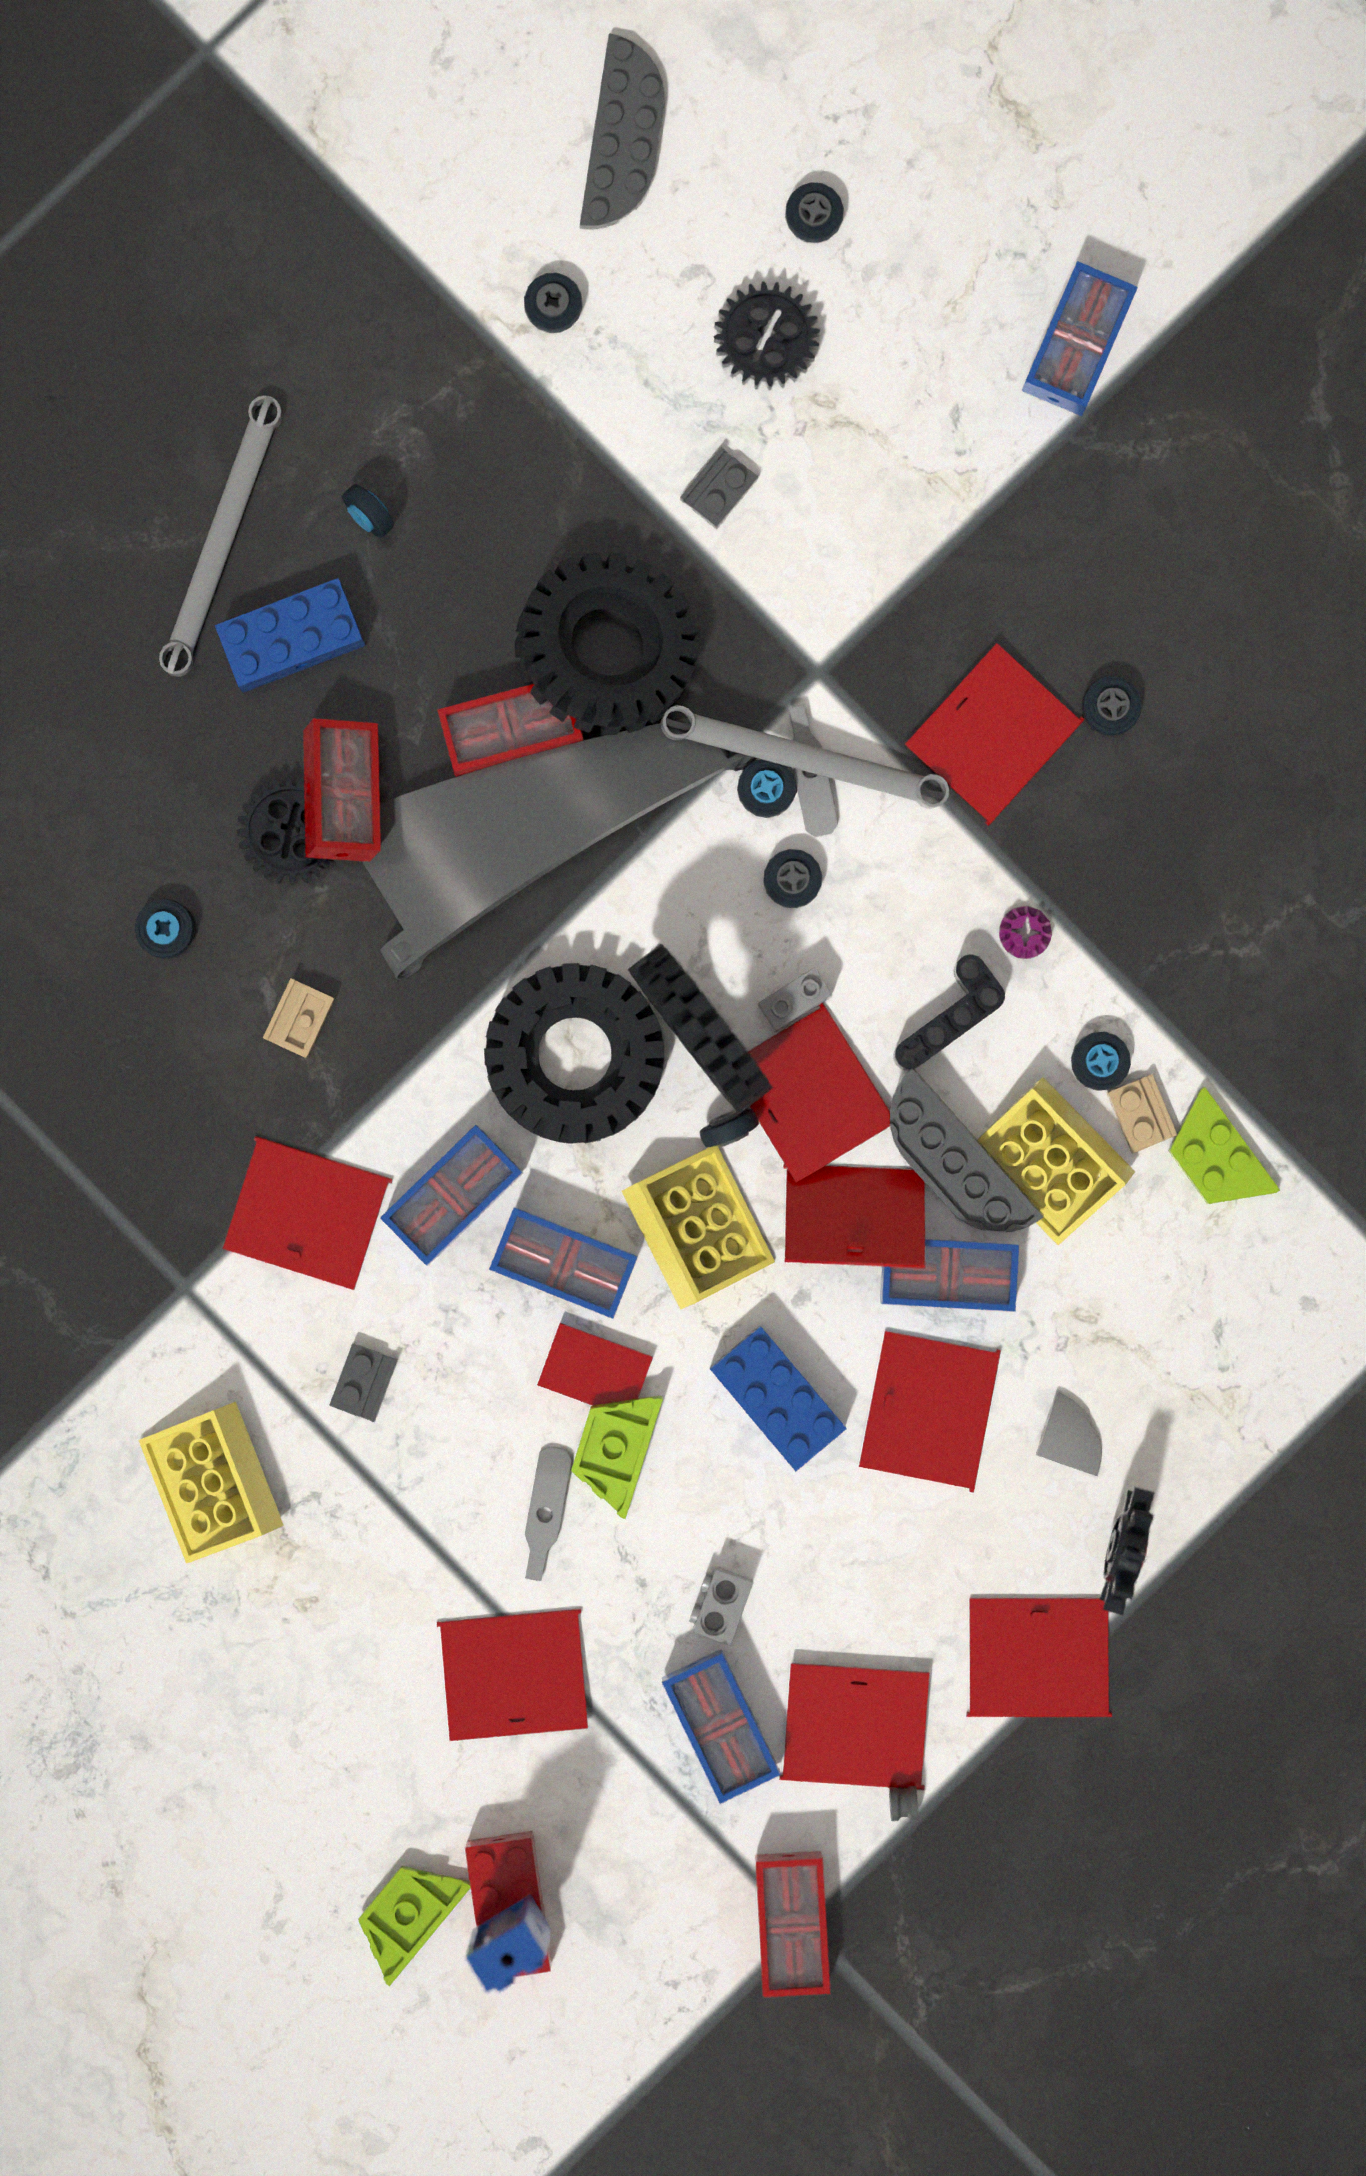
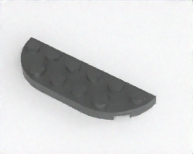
(623, 135)
(955, 1161)

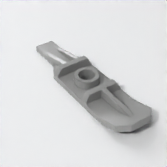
(814, 791)
(548, 1492)

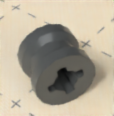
(903, 1803)

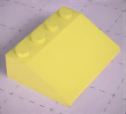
(1056, 1159)
(698, 1226)
(211, 1483)

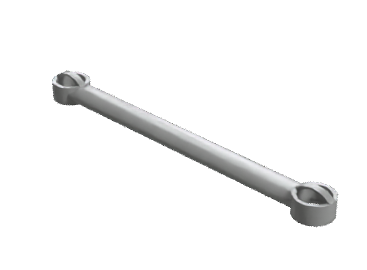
(220, 536)
(805, 757)

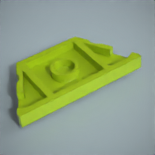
(1217, 1156)
(615, 1448)
(408, 1915)

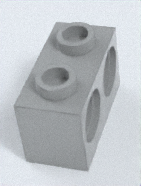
(795, 999)
(729, 1607)

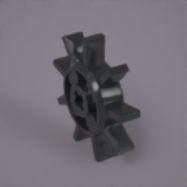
(1127, 1550)

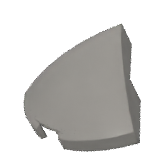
(1070, 1437)

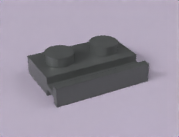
(719, 488)
(363, 1382)

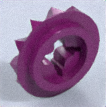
(1013, 942)

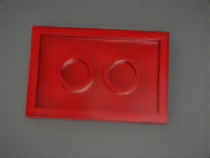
(593, 1368)

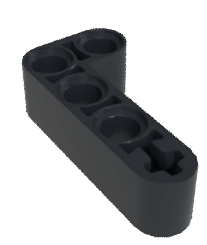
(946, 1021)

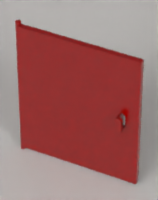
(994, 737)
(819, 1095)
(306, 1213)
(856, 1217)
(931, 1410)
(1040, 1660)
(513, 1671)
(855, 1726)

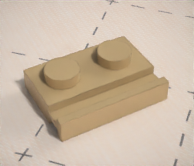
(299, 1018)
(1141, 1113)

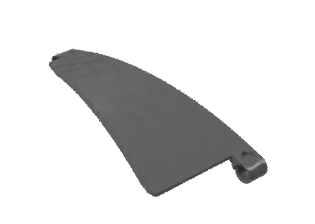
(493, 831)

